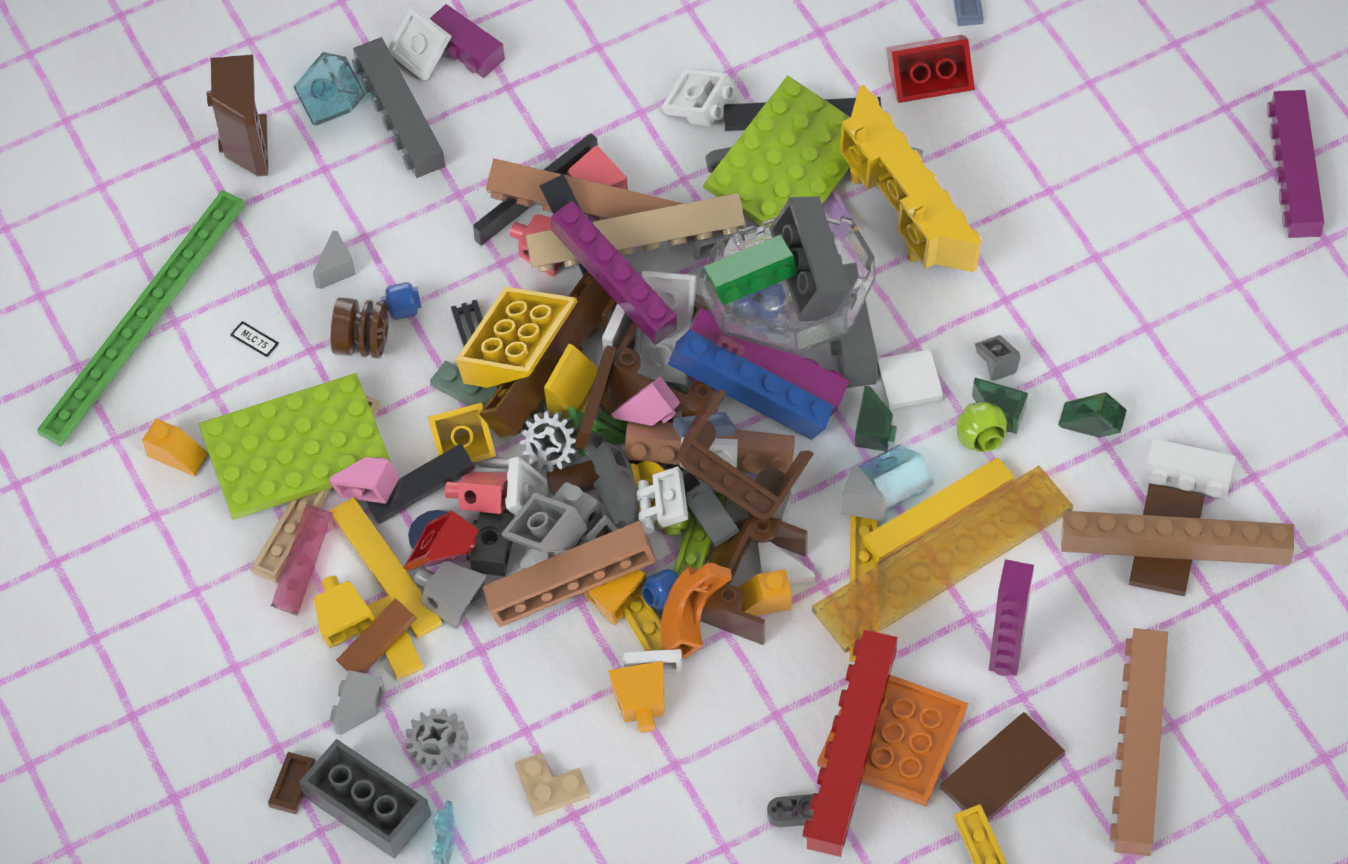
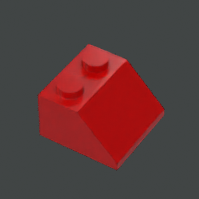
(442, 541)

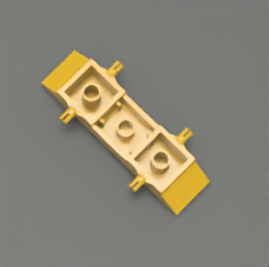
(925, 211)

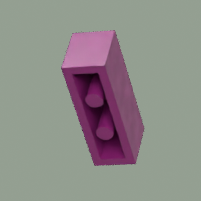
(469, 42)

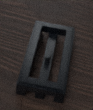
(466, 309)

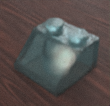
(329, 88)
(898, 474)

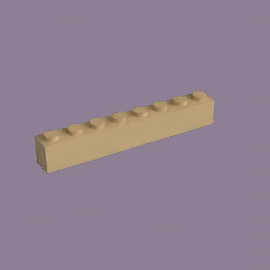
(646, 230)

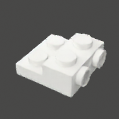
(699, 96)

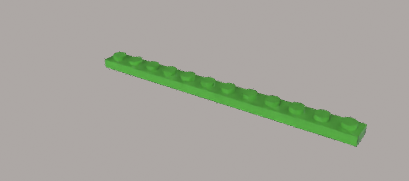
(140, 318)

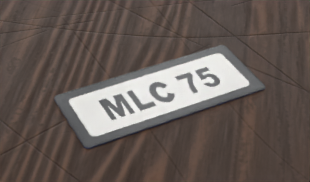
(254, 339)

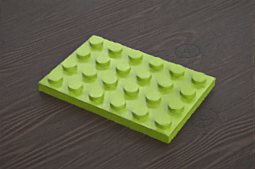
(783, 154)
(291, 444)

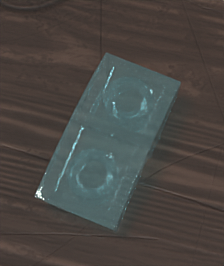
(446, 832)

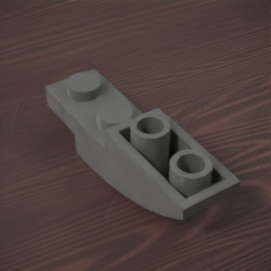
(616, 479)
(707, 509)

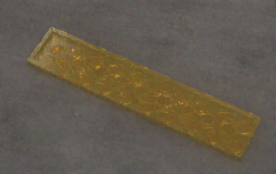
(942, 558)

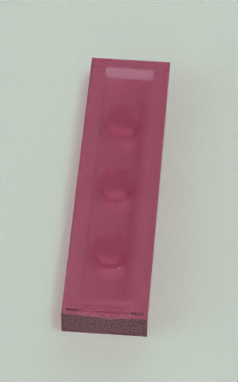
(301, 559)

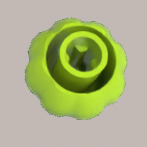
(979, 423)

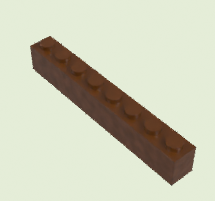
(521, 398)

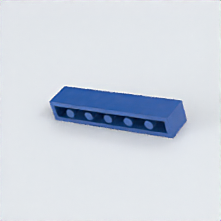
(750, 384)

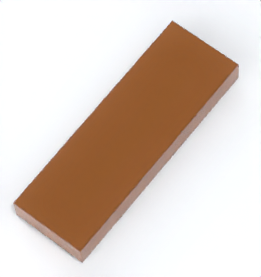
(377, 638)

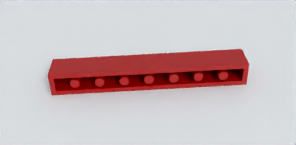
(851, 743)

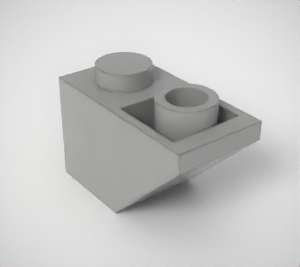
(358, 701)

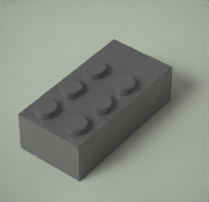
(821, 276)
(857, 352)
(365, 798)

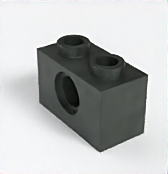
(491, 558)

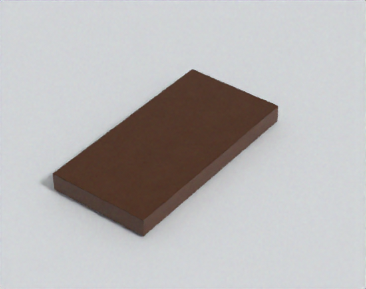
(1166, 574)
(1003, 767)

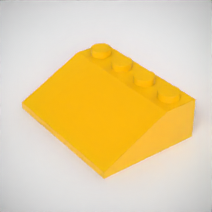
(512, 336)

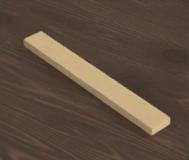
(275, 551)

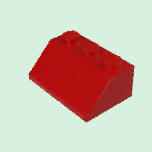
(930, 68)

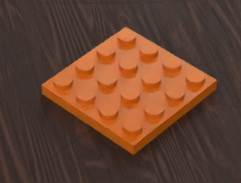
(910, 740)

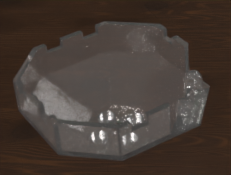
(761, 314)

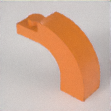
(685, 605)

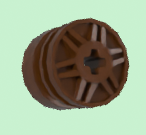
(356, 327)

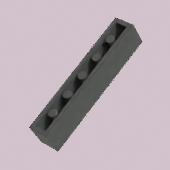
(398, 108)

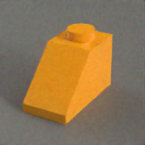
(173, 447)
(766, 593)

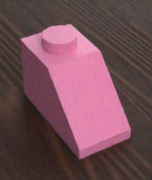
(649, 405)
(366, 480)

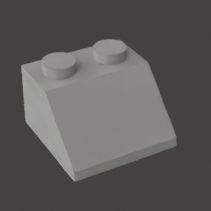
(546, 525)

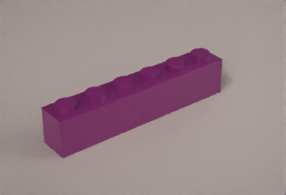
(1296, 164)
(614, 273)
(800, 371)
(1010, 617)

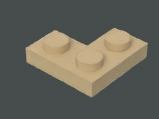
(549, 792)

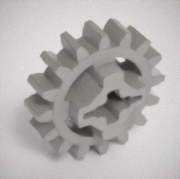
(539, 446)
(431, 750)

